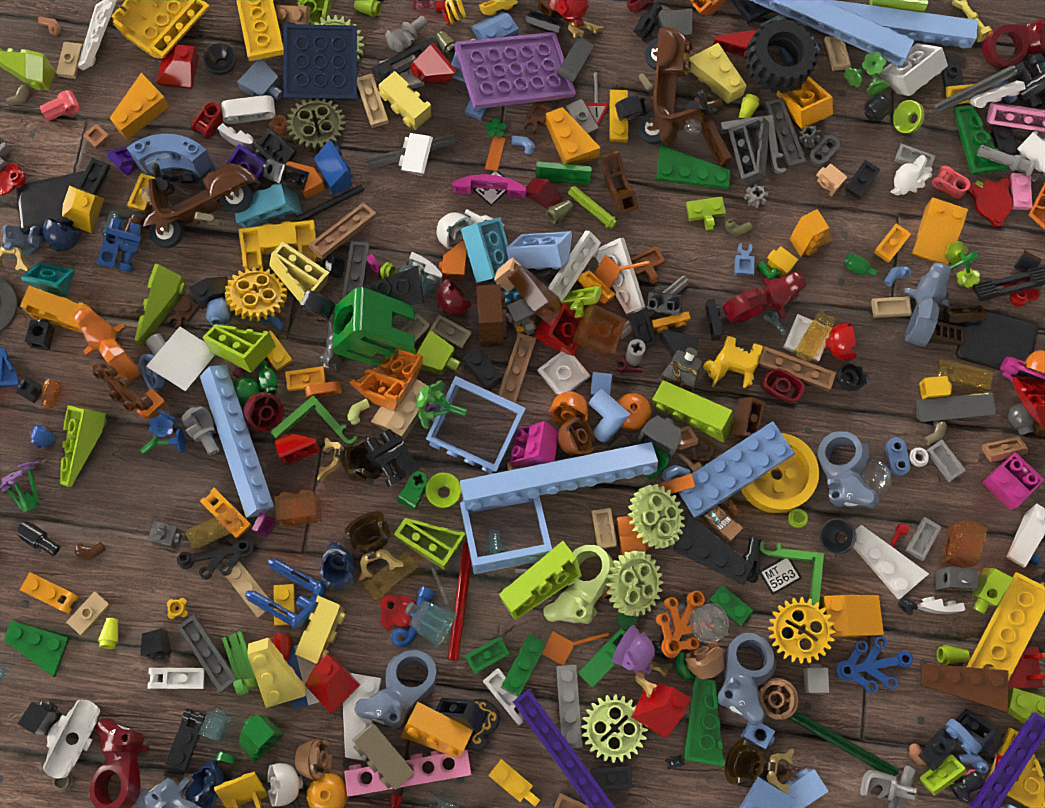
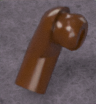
(88, 552)

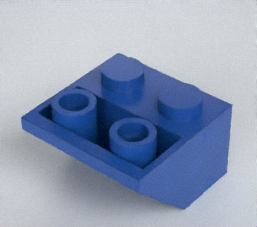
(333, 168)

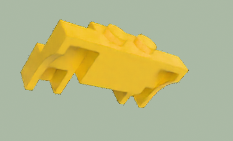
(266, 238)

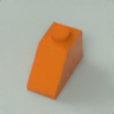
(314, 181)
(454, 263)

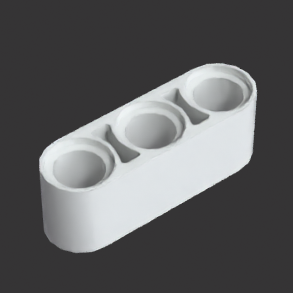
(248, 109)

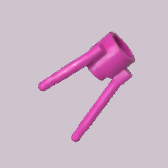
(1012, 366)

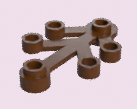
(119, 388)

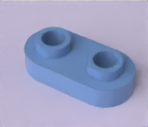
(151, 378)
(895, 456)
(958, 732)

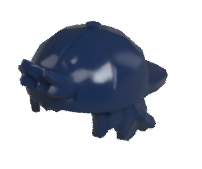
(337, 568)
(202, 790)

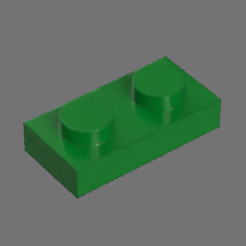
(731, 604)
(487, 655)

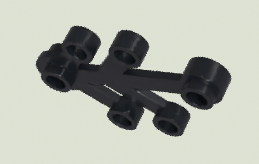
(218, 554)

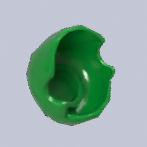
(245, 388)

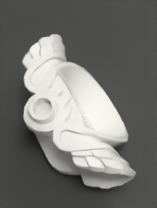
(61, 755)

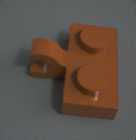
(656, 259)

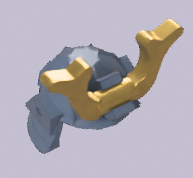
(20, 245)

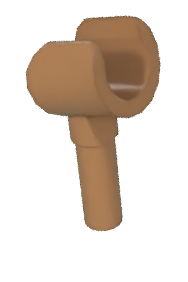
(693, 467)

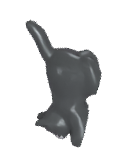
(329, 358)

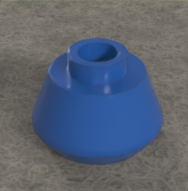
(42, 436)

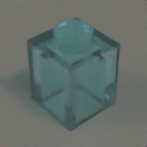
(215, 725)

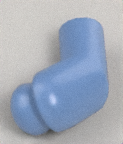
(525, 142)

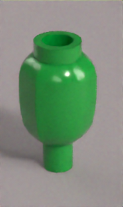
(859, 265)
(267, 379)

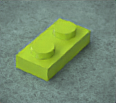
(946, 774)

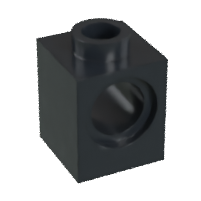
(42, 341)

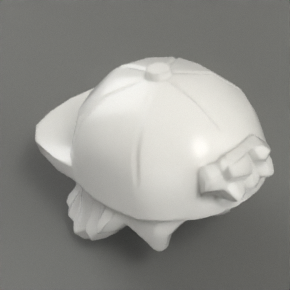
(911, 176)

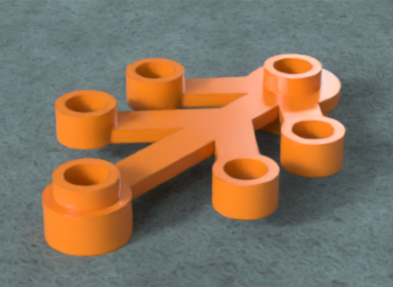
(679, 624)

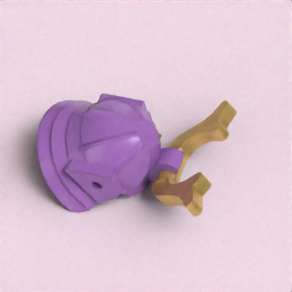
(637, 653)

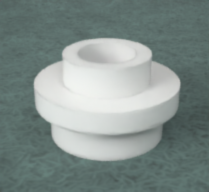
(922, 453)

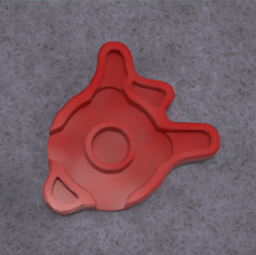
(992, 200)

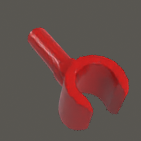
(440, 6)
(900, 529)

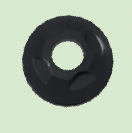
(217, 53)
(829, 534)

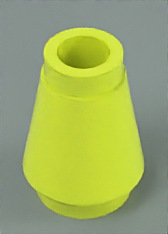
(748, 106)
(109, 634)

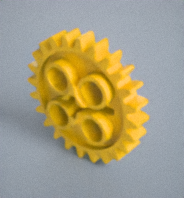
(255, 288)
(791, 646)

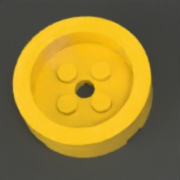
(796, 484)

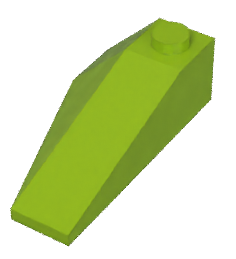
(29, 67)
(163, 296)

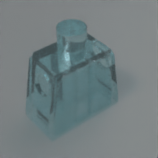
(430, 621)

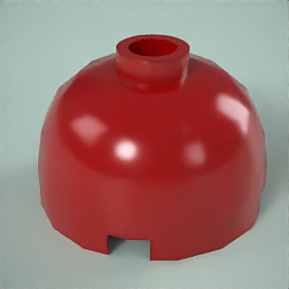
(842, 341)

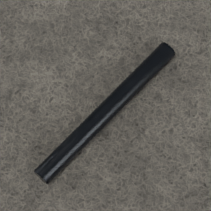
(330, 203)

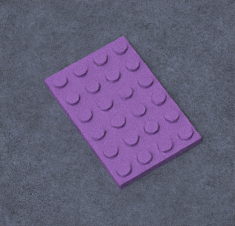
(513, 70)

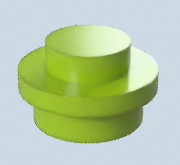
(387, 270)
(798, 518)

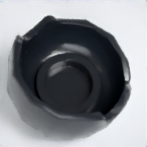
(851, 377)

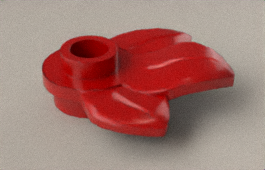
(11, 178)
(1023, 297)
(397, 613)

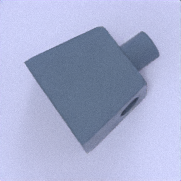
(261, 81)

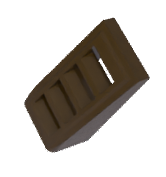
(947, 340)

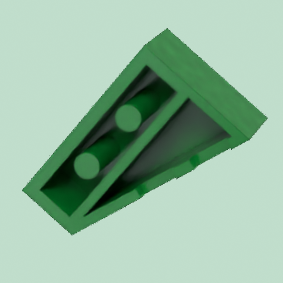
(258, 736)

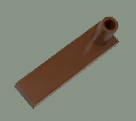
(713, 137)

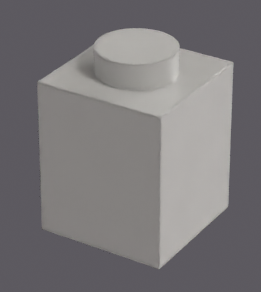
(816, 679)

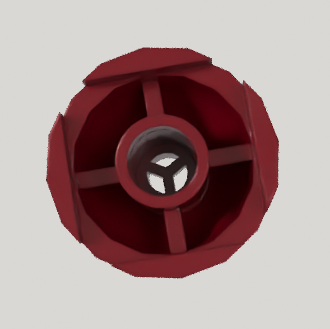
(451, 299)
(263, 411)

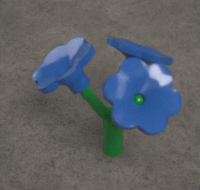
(163, 426)

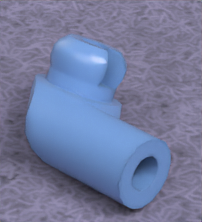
(896, 273)
(673, 471)
(975, 761)

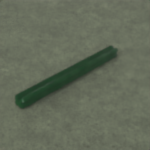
(843, 744)

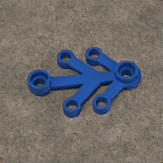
(871, 666)

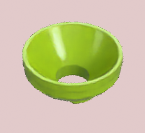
(903, 115)
(443, 480)

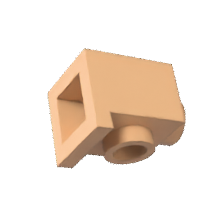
(831, 178)

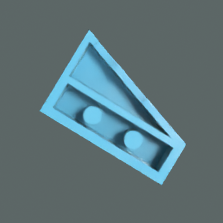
(269, 204)

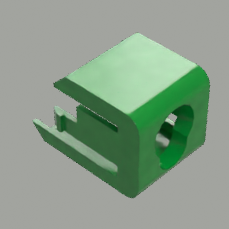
(367, 318)

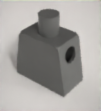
(677, 19)

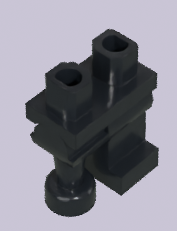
(1033, 84)
(392, 452)

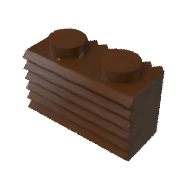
(747, 417)

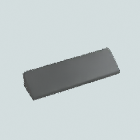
(955, 407)

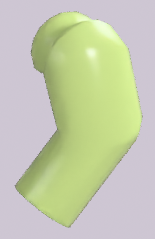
(355, 410)

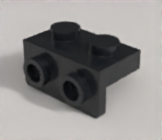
(274, 147)

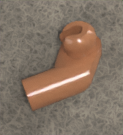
(914, 751)

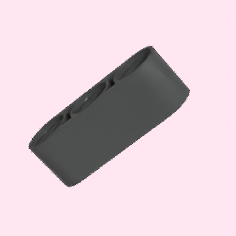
(575, 59)

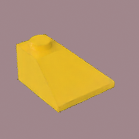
(82, 208)

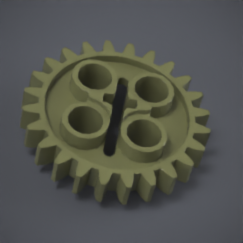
(300, 127)

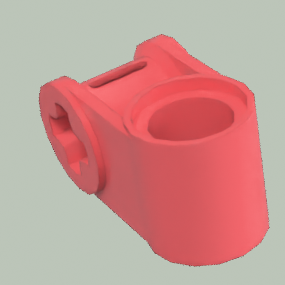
(950, 182)

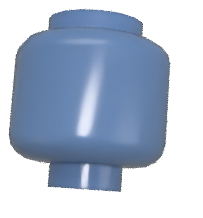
(218, 312)

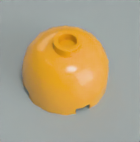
(327, 792)

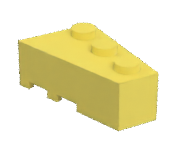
(718, 73)
(404, 100)
(297, 271)
(320, 630)
(273, 674)

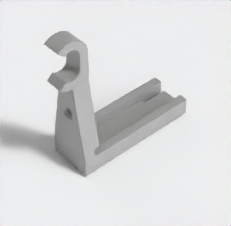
(772, 142)

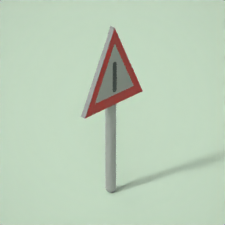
(597, 109)

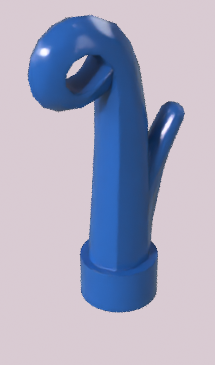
(424, 594)

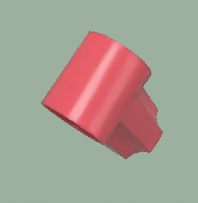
(64, 104)

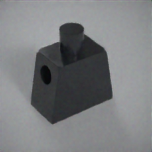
(277, 171)

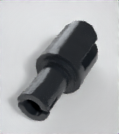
(647, 22)
(37, 538)
(753, 558)

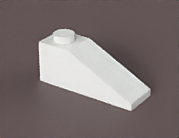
(1028, 536)

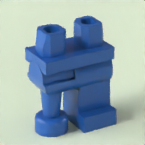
(116, 240)

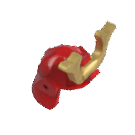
(573, 12)

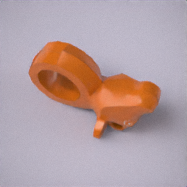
(102, 337)

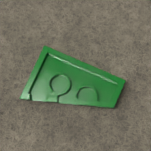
(39, 646)

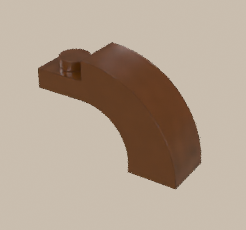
(617, 184)

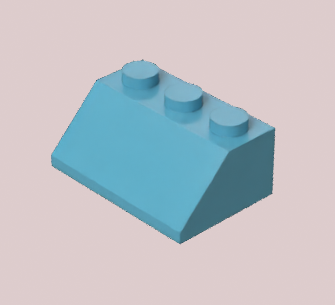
(486, 247)

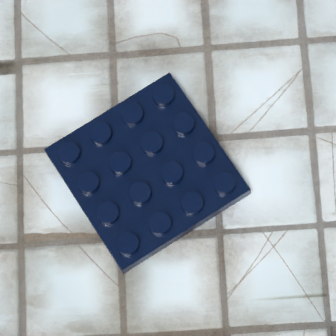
(320, 61)

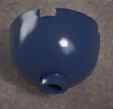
(60, 235)

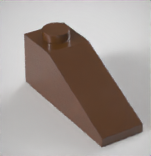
(535, 293)

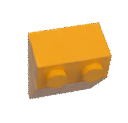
(807, 103)
(938, 229)
(853, 615)

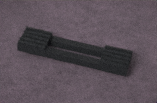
(385, 68)
(987, 289)

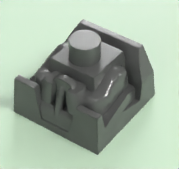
(662, 435)

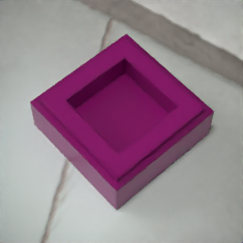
(263, 524)

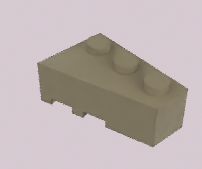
(382, 757)

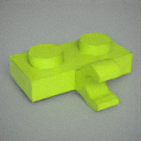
(706, 209)
(578, 298)

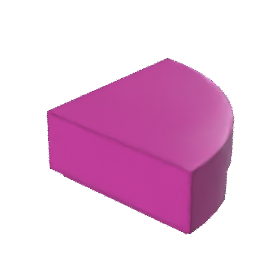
(373, 264)

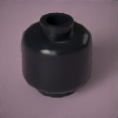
(878, 107)

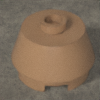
(706, 661)
(778, 698)
(313, 759)

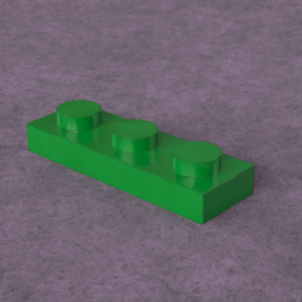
(563, 173)
(523, 665)

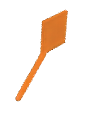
(609, 270)
(559, 647)

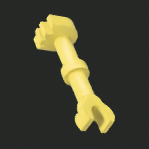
(982, 30)

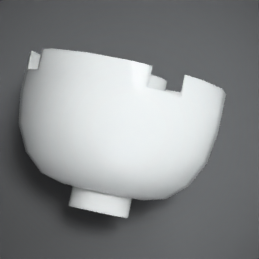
(449, 229)
(284, 784)

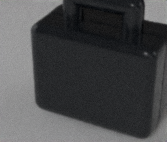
(44, 199)
(996, 338)

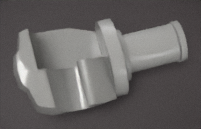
(404, 38)
(201, 428)
(888, 783)

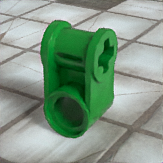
(411, 493)

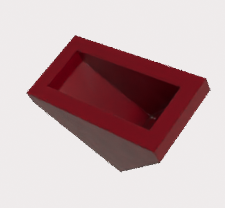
(543, 192)

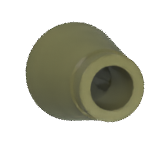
(446, 43)
(557, 212)

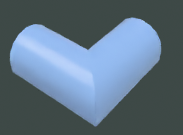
(613, 416)

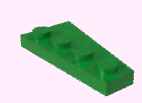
(972, 137)
(688, 170)
(703, 730)

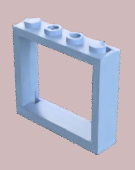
(469, 458)
(509, 558)

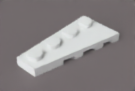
(626, 284)

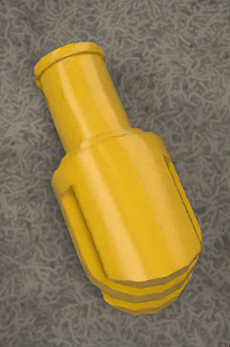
(455, 7)

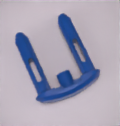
(308, 605)

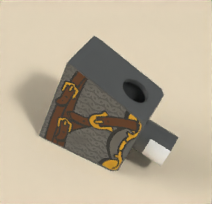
(682, 370)
(958, 580)

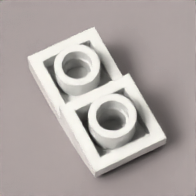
(234, 138)
(431, 272)
(937, 606)

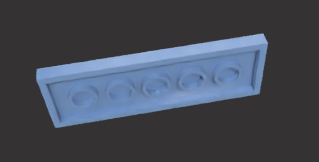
(736, 469)

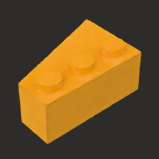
(138, 107)
(570, 138)
(810, 233)
(53, 308)
(436, 731)

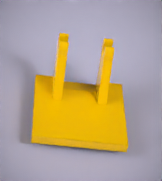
(241, 791)

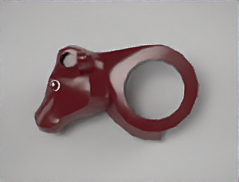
(1026, 39)
(776, 295)
(120, 748)

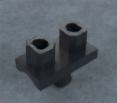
(664, 303)

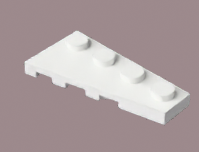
(95, 33)
(890, 565)
(352, 723)

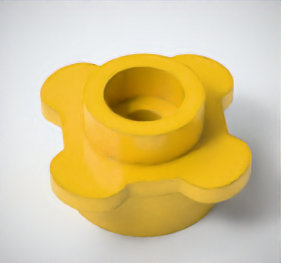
(172, 604)

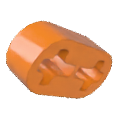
(323, 389)

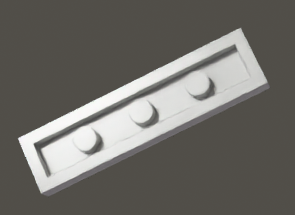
(575, 265)

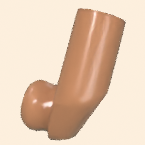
(52, 24)

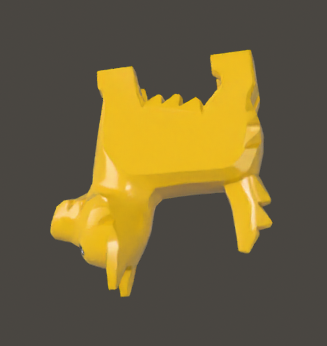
(735, 360)

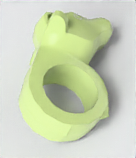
(578, 600)

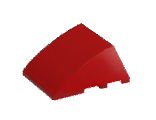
(1032, 395)

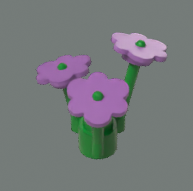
(25, 502)

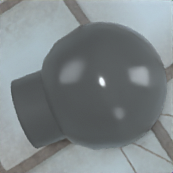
(1021, 419)

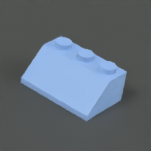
(541, 250)

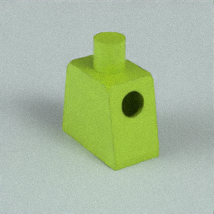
(437, 355)
(995, 583)

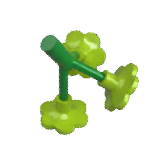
(957, 255)

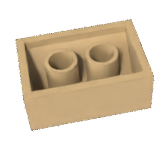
(404, 417)

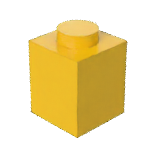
(782, 261)
(935, 387)

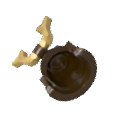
(353, 461)
(370, 535)
(747, 763)

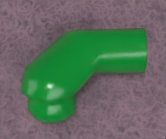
(767, 271)
(681, 669)

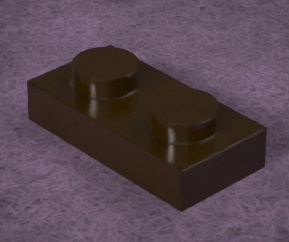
(965, 313)

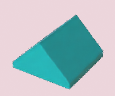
(49, 278)

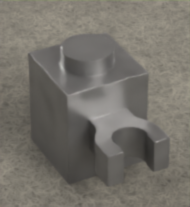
(521, 314)
(165, 535)

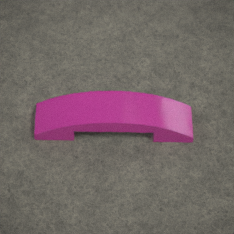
(465, 184)

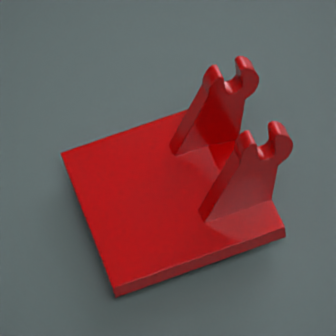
(1027, 671)

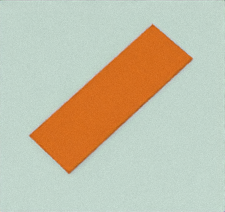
(495, 153)
(678, 484)

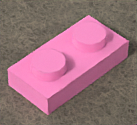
(1021, 191)

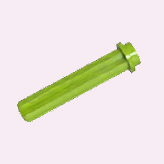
(593, 207)

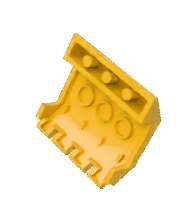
(157, 23)

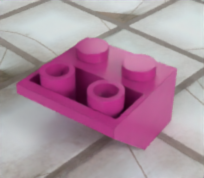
(534, 445)
(1012, 481)

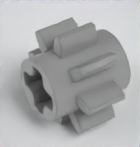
(756, 195)

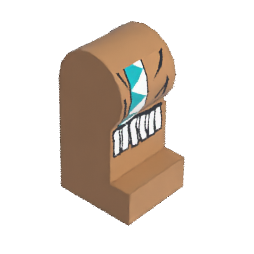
(722, 524)

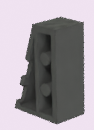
(751, 148)

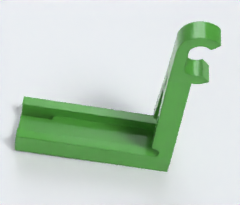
(311, 404)
(804, 556)
(240, 663)

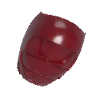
(783, 385)

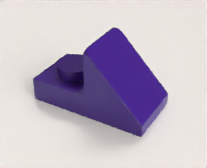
(123, 160)

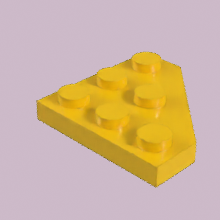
(1030, 785)

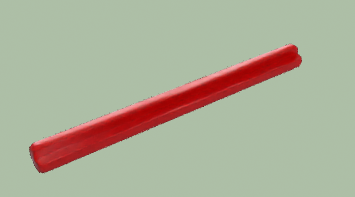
(460, 604)

